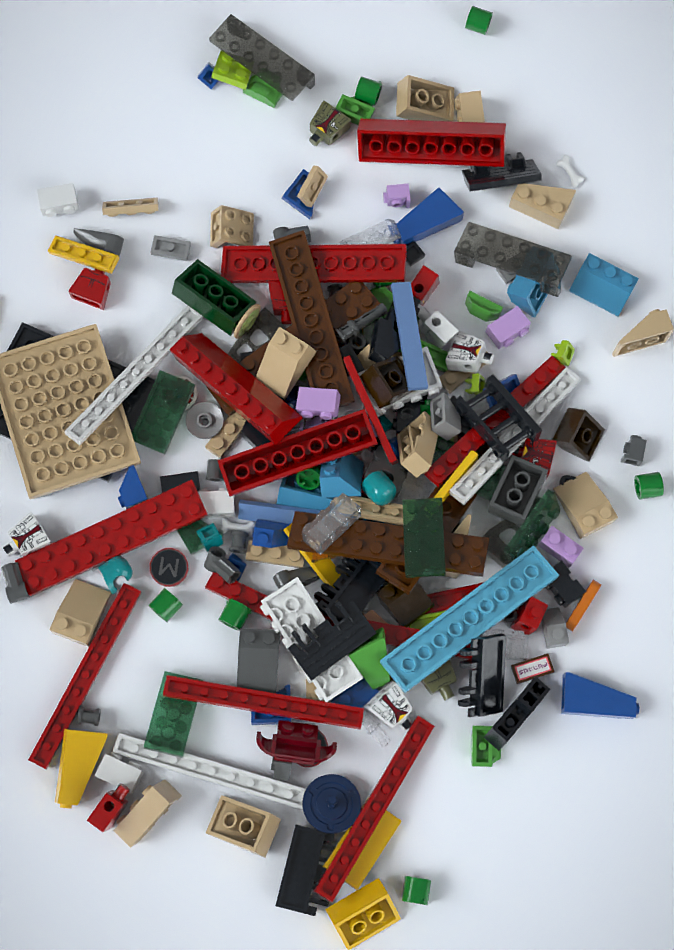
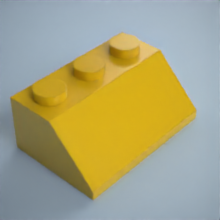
(363, 914)

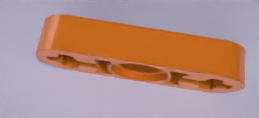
(582, 605)

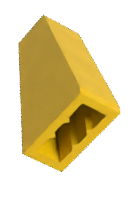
(77, 763)

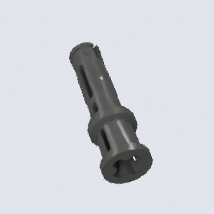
(353, 328)

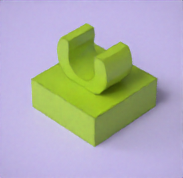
(564, 353)
(477, 382)

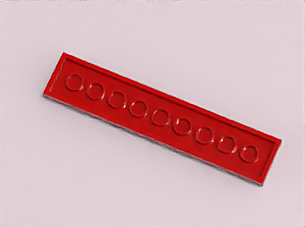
(332, 263)
(111, 537)

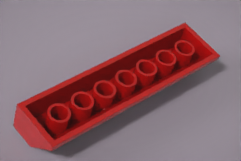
(431, 142)
(236, 386)
(297, 452)

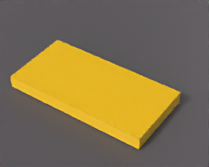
(372, 850)

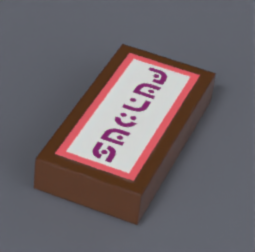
(528, 669)

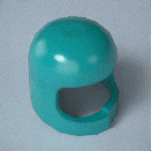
(379, 488)
(113, 569)

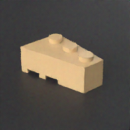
(469, 107)
(542, 202)
(417, 445)
(146, 812)

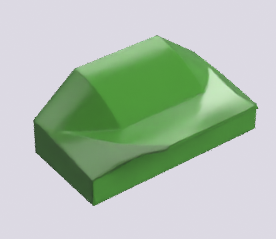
(262, 91)
(355, 109)
(482, 307)
(482, 752)

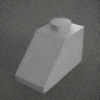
(444, 417)
(554, 628)

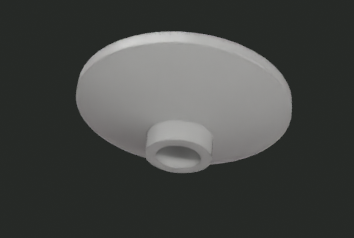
(204, 411)

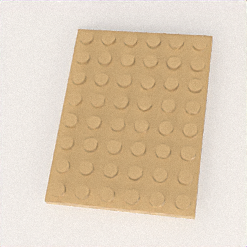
(44, 393)

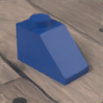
(131, 489)
(269, 534)

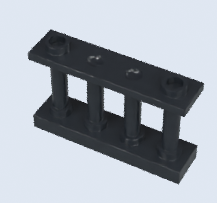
(506, 402)

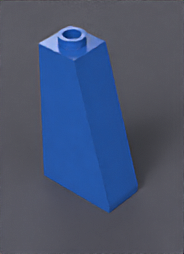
(429, 217)
(590, 698)

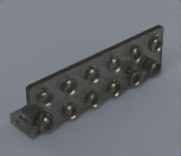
(262, 58)
(513, 256)

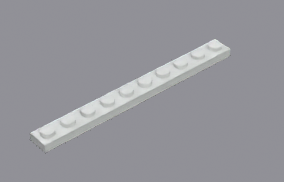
(132, 376)
(538, 410)
(212, 772)

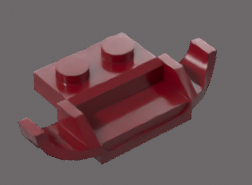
(296, 744)

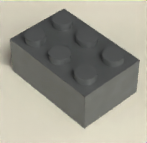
(517, 490)

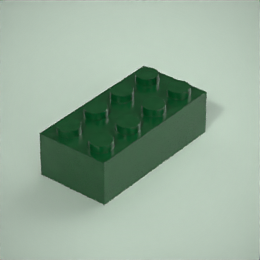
(212, 296)

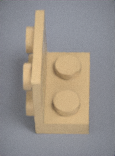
(231, 226)

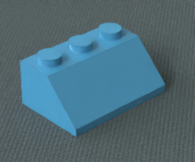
(603, 284)
(526, 295)
(342, 476)
(293, 495)

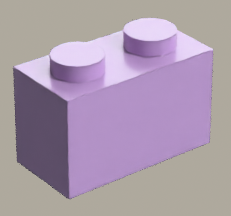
(508, 328)
(318, 402)
(560, 546)

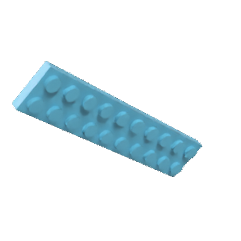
(468, 619)

